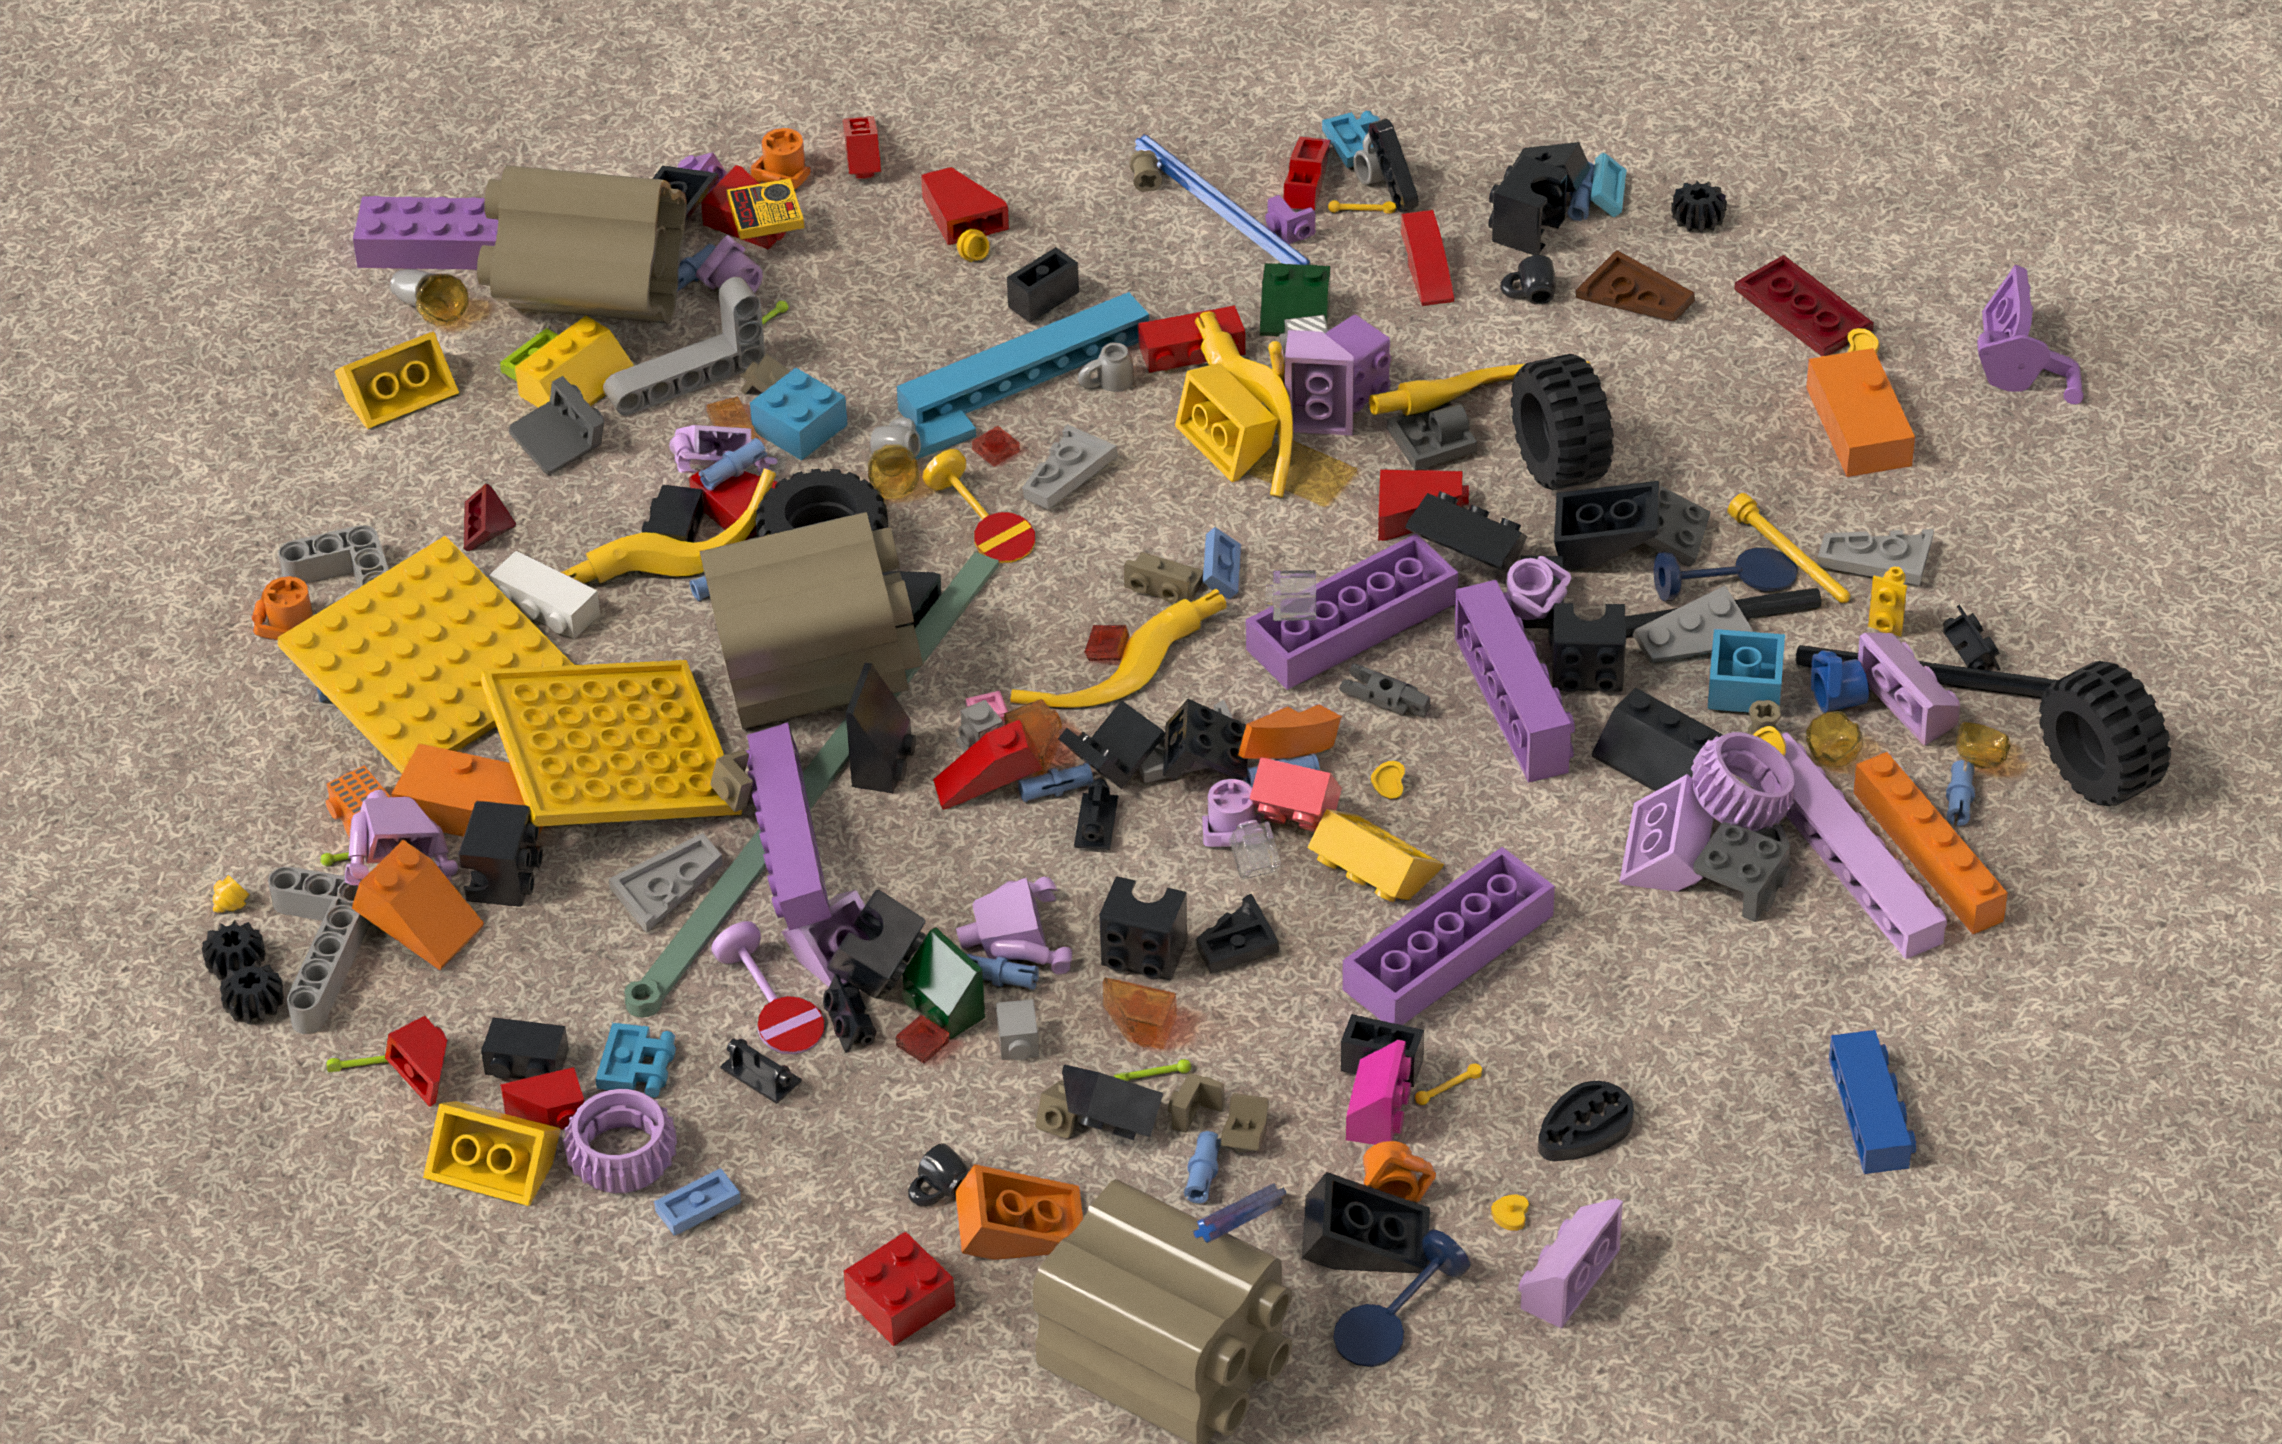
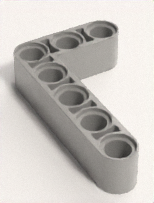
(697, 363)
(335, 554)
(334, 947)

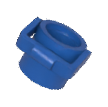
(1837, 683)

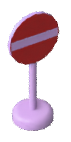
(786, 1022)

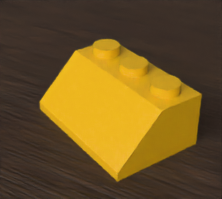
(582, 354)
(397, 380)
(1224, 420)
(1372, 855)
(490, 1152)

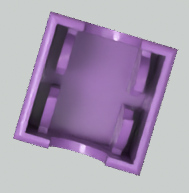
(1370, 355)

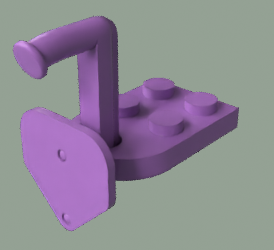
(2006, 350)

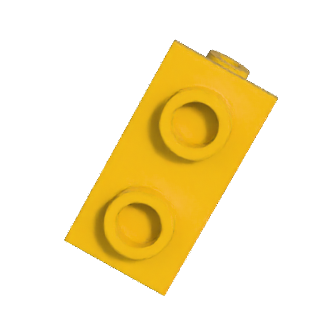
(1888, 602)

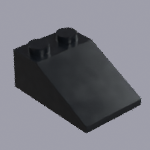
(1604, 522)
(877, 734)
(1363, 1228)

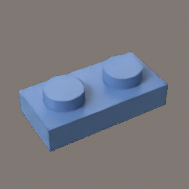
(1221, 563)
(697, 1201)

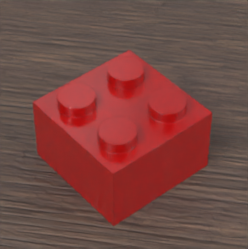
(899, 1288)

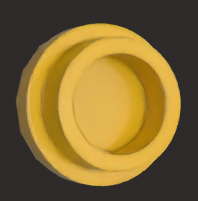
(973, 245)
(228, 895)

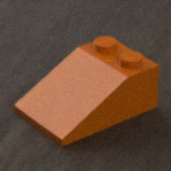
(417, 905)
(1014, 1213)

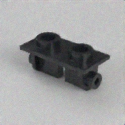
(1967, 630)
(1096, 817)
(847, 1014)
(759, 1071)

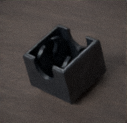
(1526, 199)
(1588, 652)
(501, 852)
(1143, 934)
(893, 937)

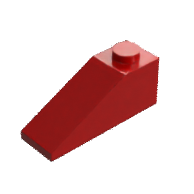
(861, 146)
(988, 764)

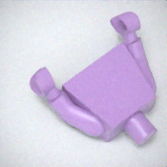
(708, 443)
(383, 825)
(1011, 925)

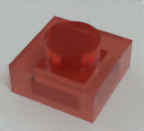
(995, 446)
(1107, 642)
(922, 1039)

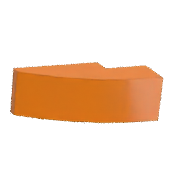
(1290, 733)

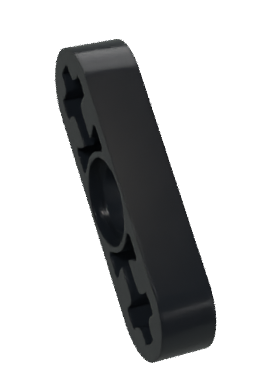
(1393, 165)

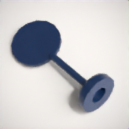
(1757, 567)
(1374, 1334)

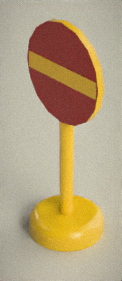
(997, 535)

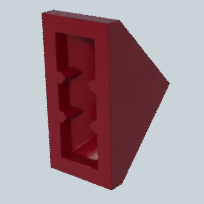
(484, 518)

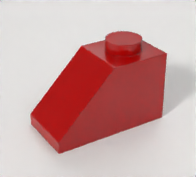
(418, 1056)
(544, 1098)

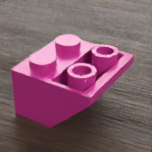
(1379, 1095)

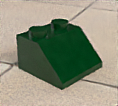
(1292, 293)
(944, 984)

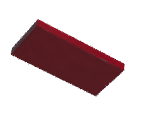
(1802, 305)

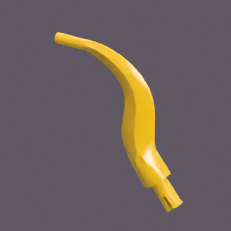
(1260, 382)
(1426, 395)
(662, 553)
(1140, 657)

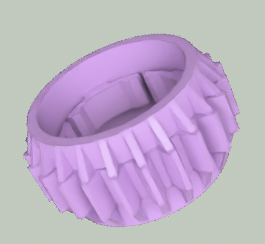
(1756, 764)
(625, 1171)

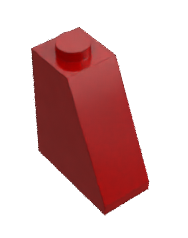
(962, 205)
(717, 211)
(1405, 489)
(729, 499)

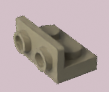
(1162, 578)

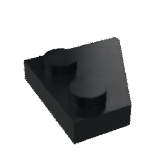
(1237, 938)

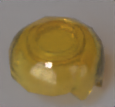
(442, 300)
(893, 471)
(1834, 739)
(1982, 745)

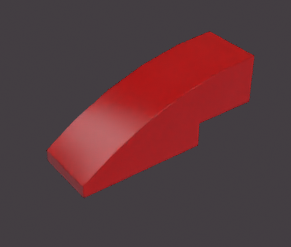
(1306, 172)
(1426, 257)

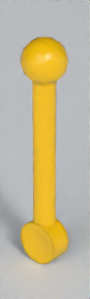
(1388, 207)
(1473, 1071)

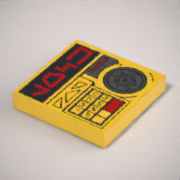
(765, 209)

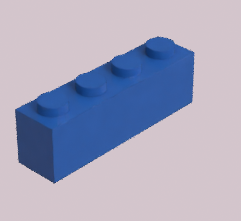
(1871, 1101)

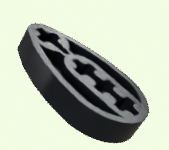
(1581, 1139)

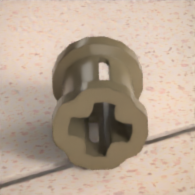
(1146, 175)
(1763, 714)

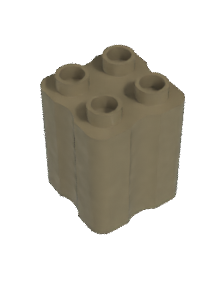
(584, 244)
(807, 614)
(1160, 1315)

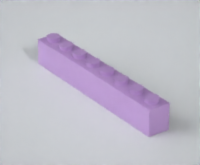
(1861, 859)

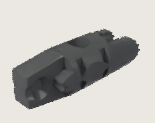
(1385, 692)

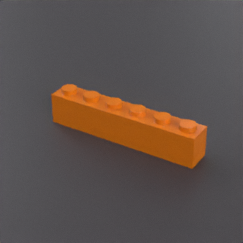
(1930, 843)

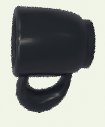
(1536, 280)
(942, 1171)

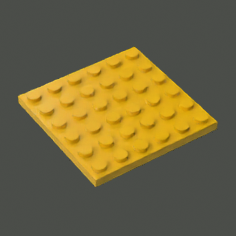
(412, 652)
(607, 741)

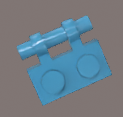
(1348, 133)
(623, 1059)

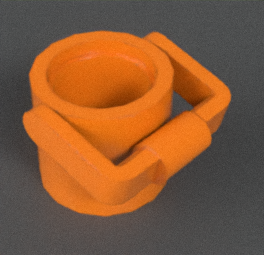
(781, 158)
(284, 604)
(1393, 1169)

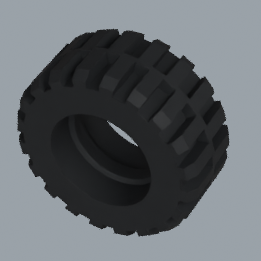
(1562, 421)
(818, 499)
(2105, 733)

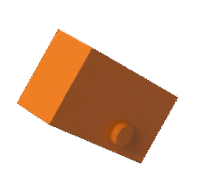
(1860, 412)
(452, 781)

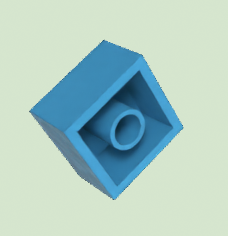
(798, 413)
(1745, 669)

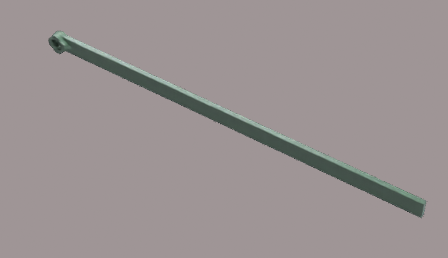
(817, 777)

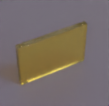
(1310, 473)

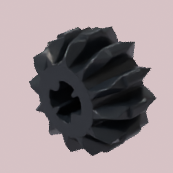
(1699, 206)
(232, 946)
(251, 992)

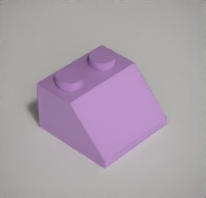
(819, 941)

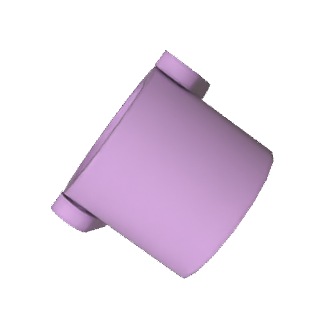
(728, 262)
(1532, 587)
(1227, 807)

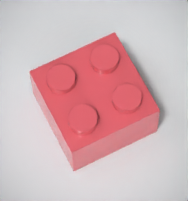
(1293, 793)

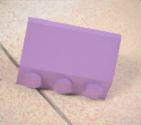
(1319, 383)
(1907, 686)
(1666, 838)
(1572, 1262)

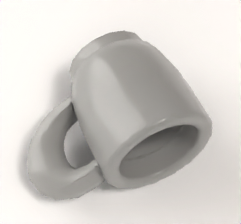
(1366, 164)
(407, 283)
(1113, 369)
(899, 431)

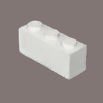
(547, 594)

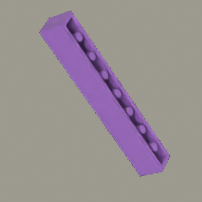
(786, 828)

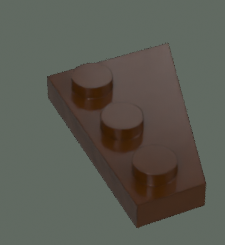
(1635, 288)

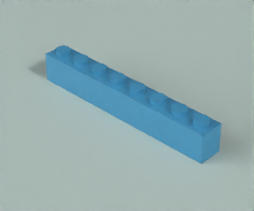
(1022, 361)

